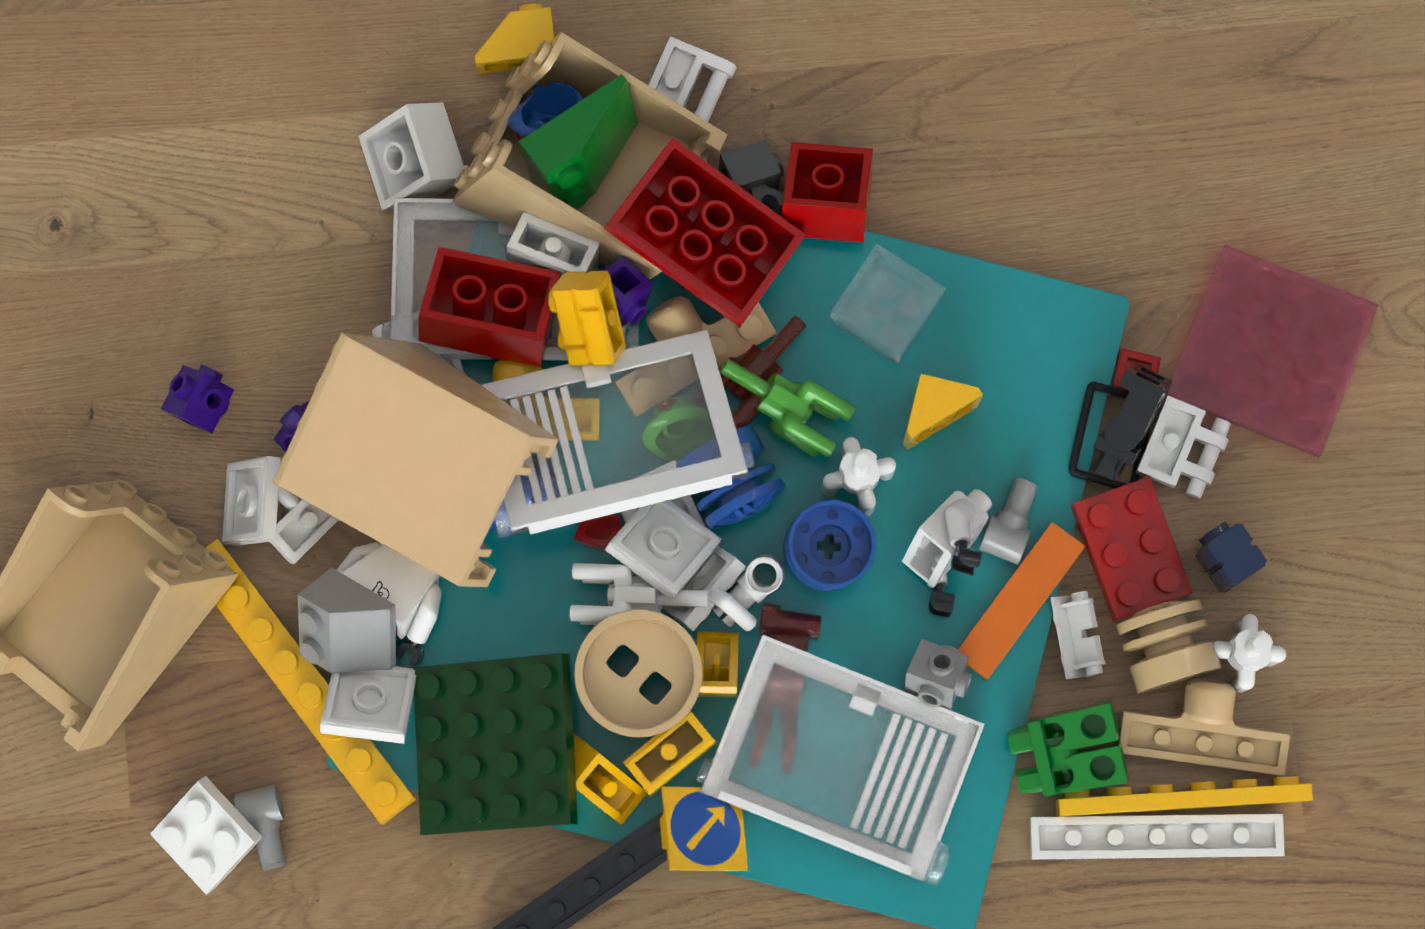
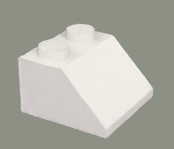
(412, 153)

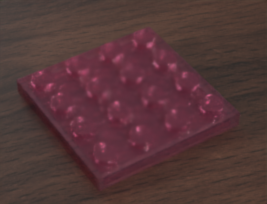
(1272, 350)

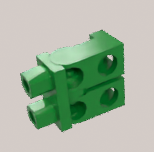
(1056, 745)

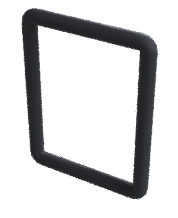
(1080, 435)

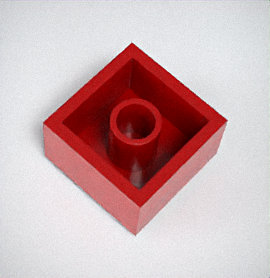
(828, 191)

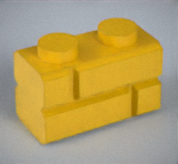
(587, 318)
(669, 753)

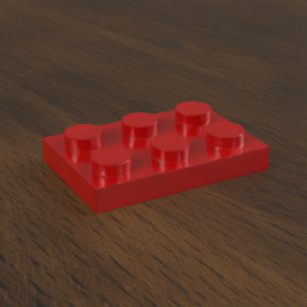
(1131, 548)

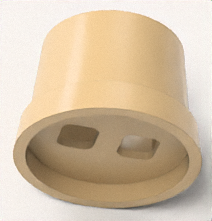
(661, 648)

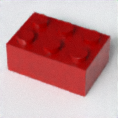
(487, 307)

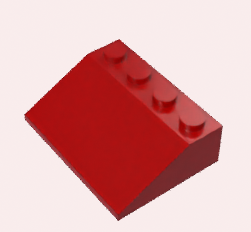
(705, 232)

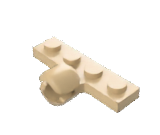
(680, 318)
(1205, 733)

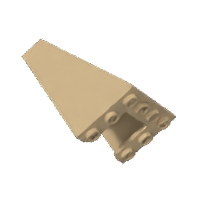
(499, 180)
(410, 453)
(102, 602)

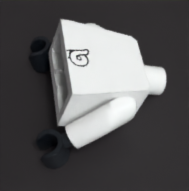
(945, 544)
(403, 583)

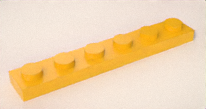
(1201, 795)

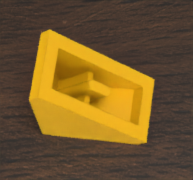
(719, 663)

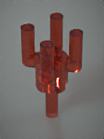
(763, 365)

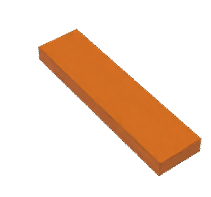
(1020, 600)

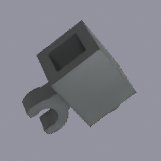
(755, 171)

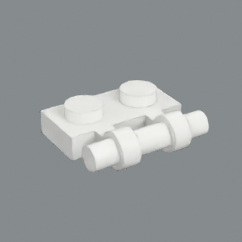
(1172, 441)

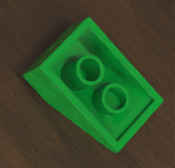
(581, 144)

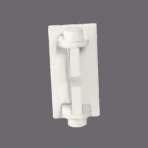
(1072, 617)

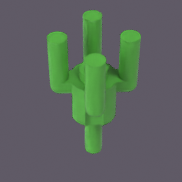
(792, 406)

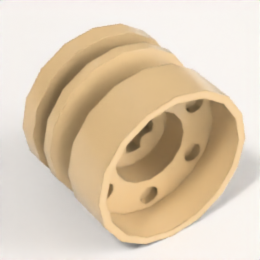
(1168, 645)

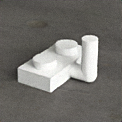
(299, 526)
(717, 576)

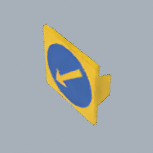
(701, 832)

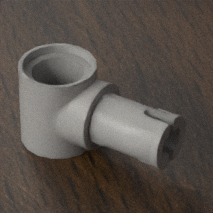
(1008, 531)
(264, 811)

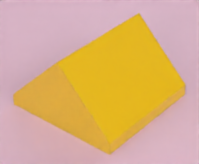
(936, 406)

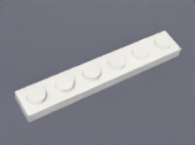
(1156, 836)

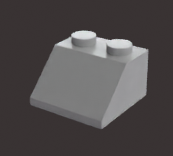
(345, 625)

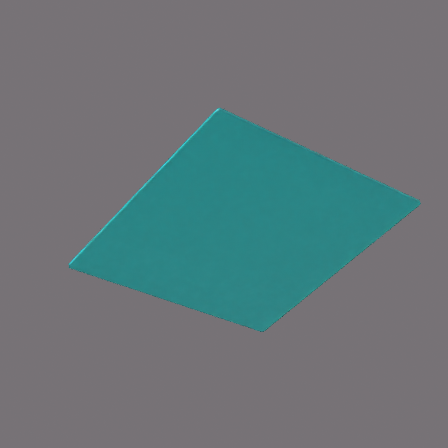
(999, 329)

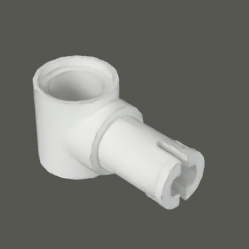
(750, 589)

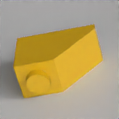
(515, 38)
(605, 783)

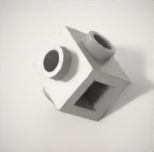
(937, 675)

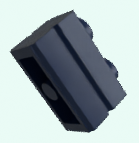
(1229, 556)

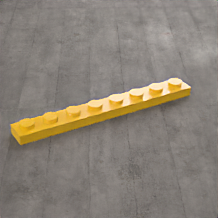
(307, 692)

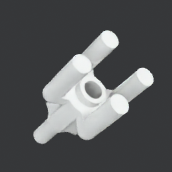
(859, 474)
(626, 593)
(1248, 652)

